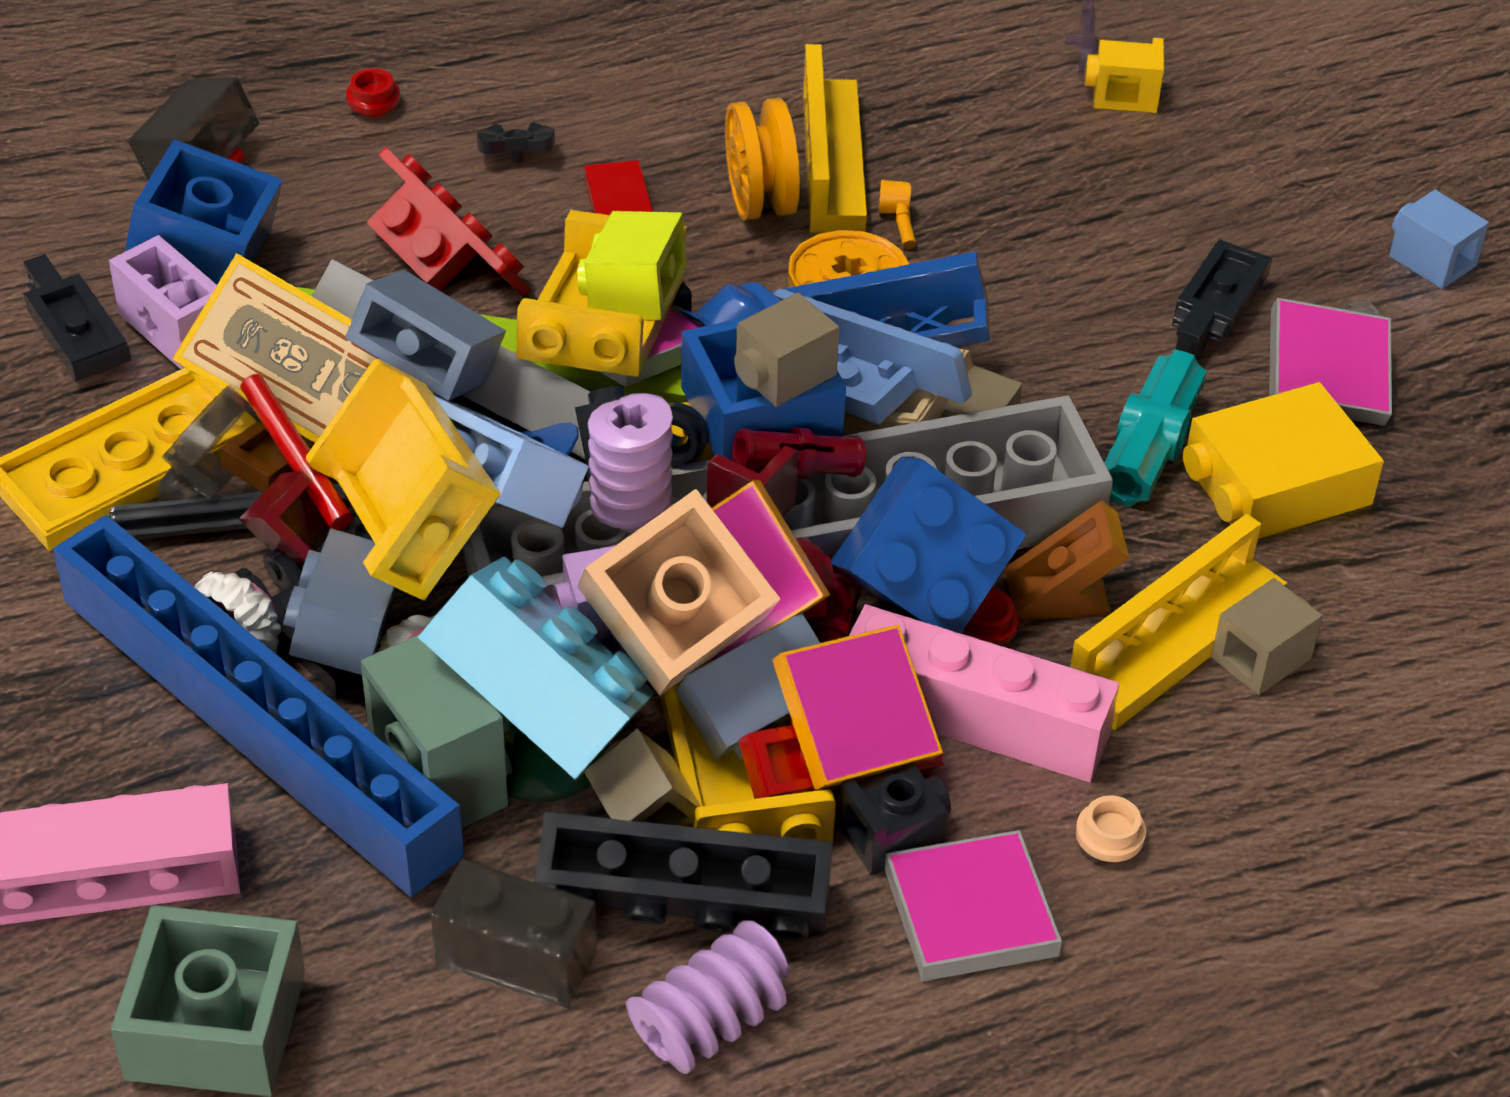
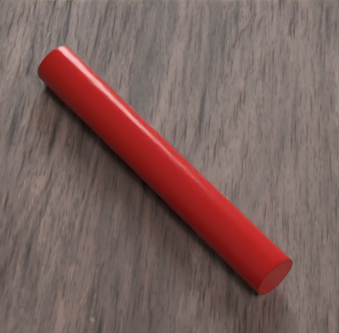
(295, 450)

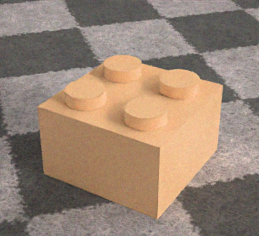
(677, 591)

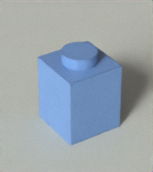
(1438, 238)

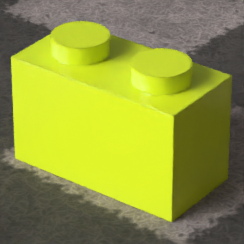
(635, 263)

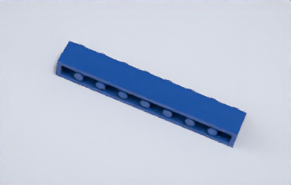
(262, 706)

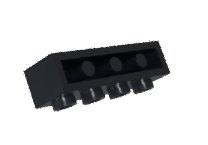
(688, 873)

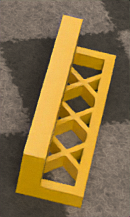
(832, 149)
(1173, 620)

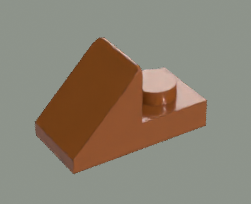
(1067, 568)

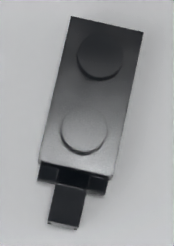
(1218, 295)
(73, 320)

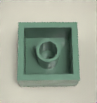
(438, 726)
(209, 1000)

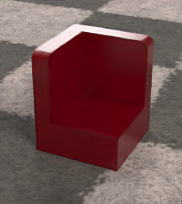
(777, 477)
(285, 516)

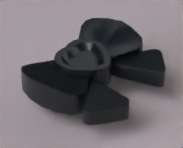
(496, 140)

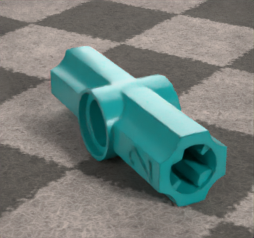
(1154, 426)

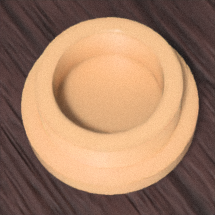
(1111, 829)

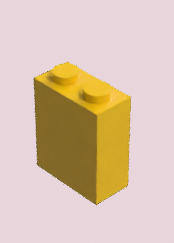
(1283, 460)

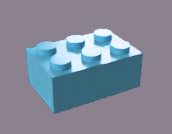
(537, 663)

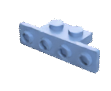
(889, 364)

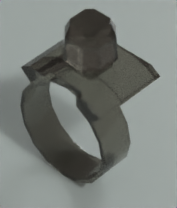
(192, 463)

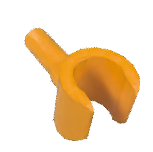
(896, 200)

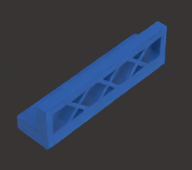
(916, 298)

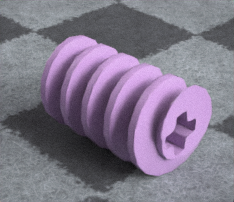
(630, 460)
(709, 994)

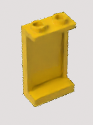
(569, 333)
(404, 477)
(726, 791)

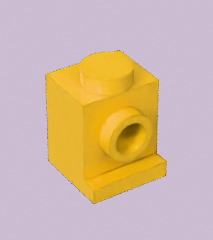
(1126, 75)

